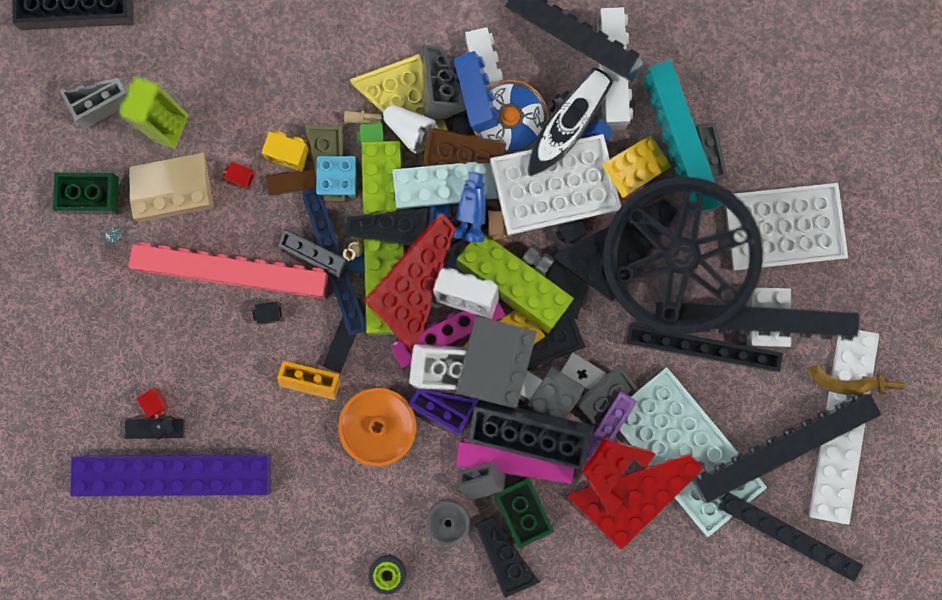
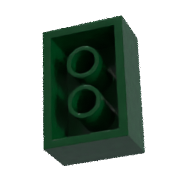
(86, 193)
(524, 512)

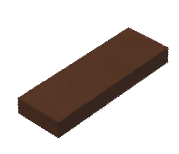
(291, 182)

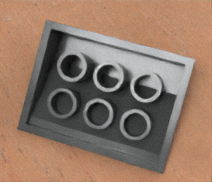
(496, 362)

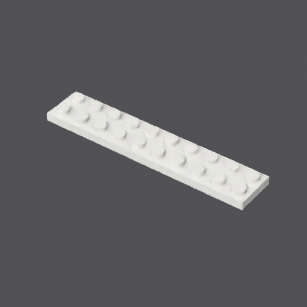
(840, 457)

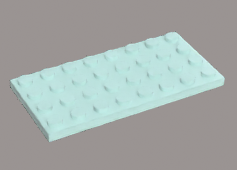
(675, 425)

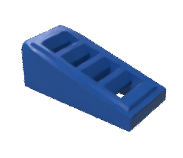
(597, 128)

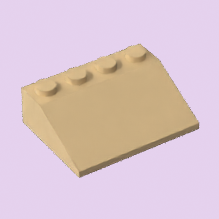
(170, 188)

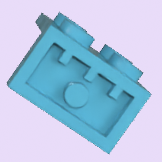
(337, 175)

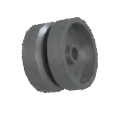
(442, 532)

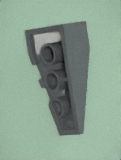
(440, 86)

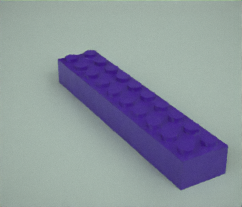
(170, 475)

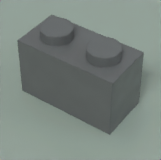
(481, 481)

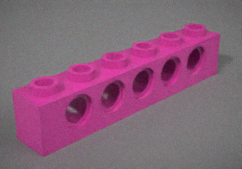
(435, 329)

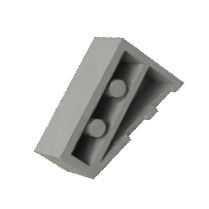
(96, 101)

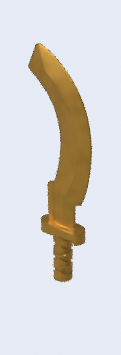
(852, 387)

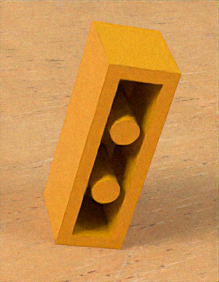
(308, 380)

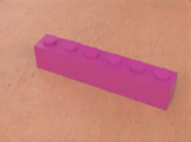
(474, 455)

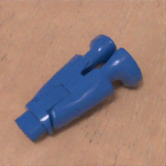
(471, 209)

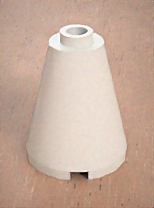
(409, 127)

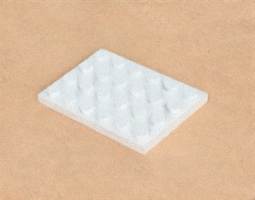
(561, 194)
(794, 226)

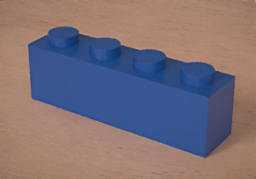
(476, 91)

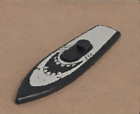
(569, 121)

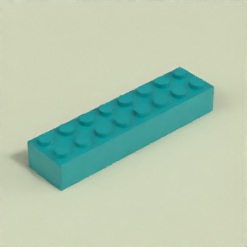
(678, 129)

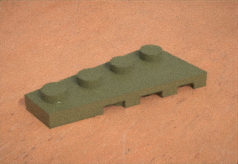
(325, 142)

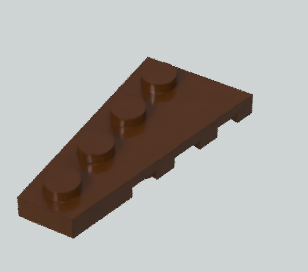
(454, 148)

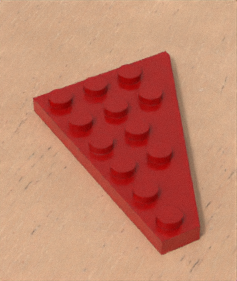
(407, 289)
(642, 494)

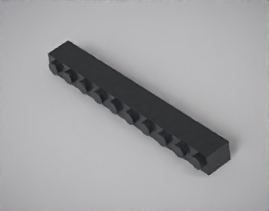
(776, 320)
(786, 447)

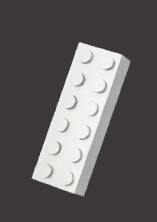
(615, 106)

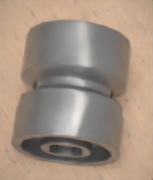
(537, 260)

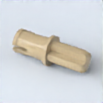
(362, 118)
(354, 250)

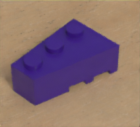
(443, 409)

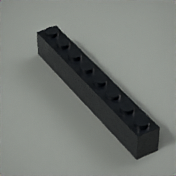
(579, 36)
(703, 348)

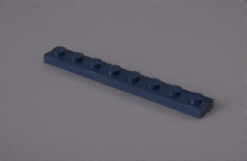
(327, 238)

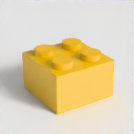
(286, 151)

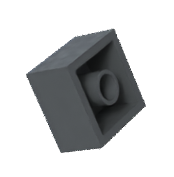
(556, 394)

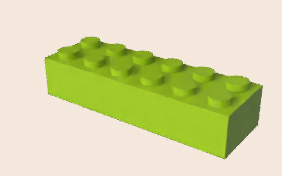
(153, 112)
(516, 281)

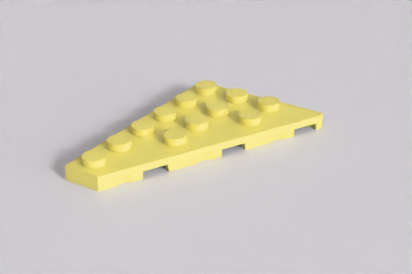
(396, 85)

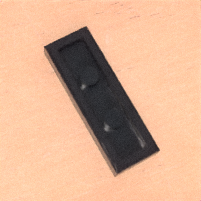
(142, 429)

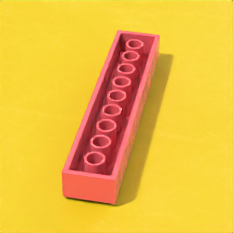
(229, 271)

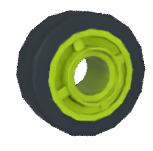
(383, 585)

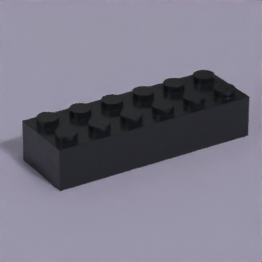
(71, 13)
(531, 434)

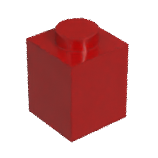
(239, 175)
(153, 403)

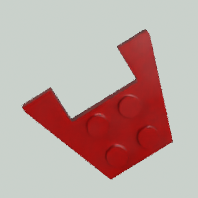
(607, 467)

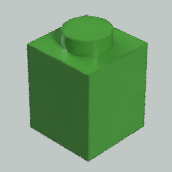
(371, 133)

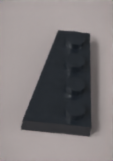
(389, 227)
(507, 564)

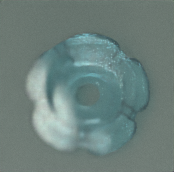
(113, 235)

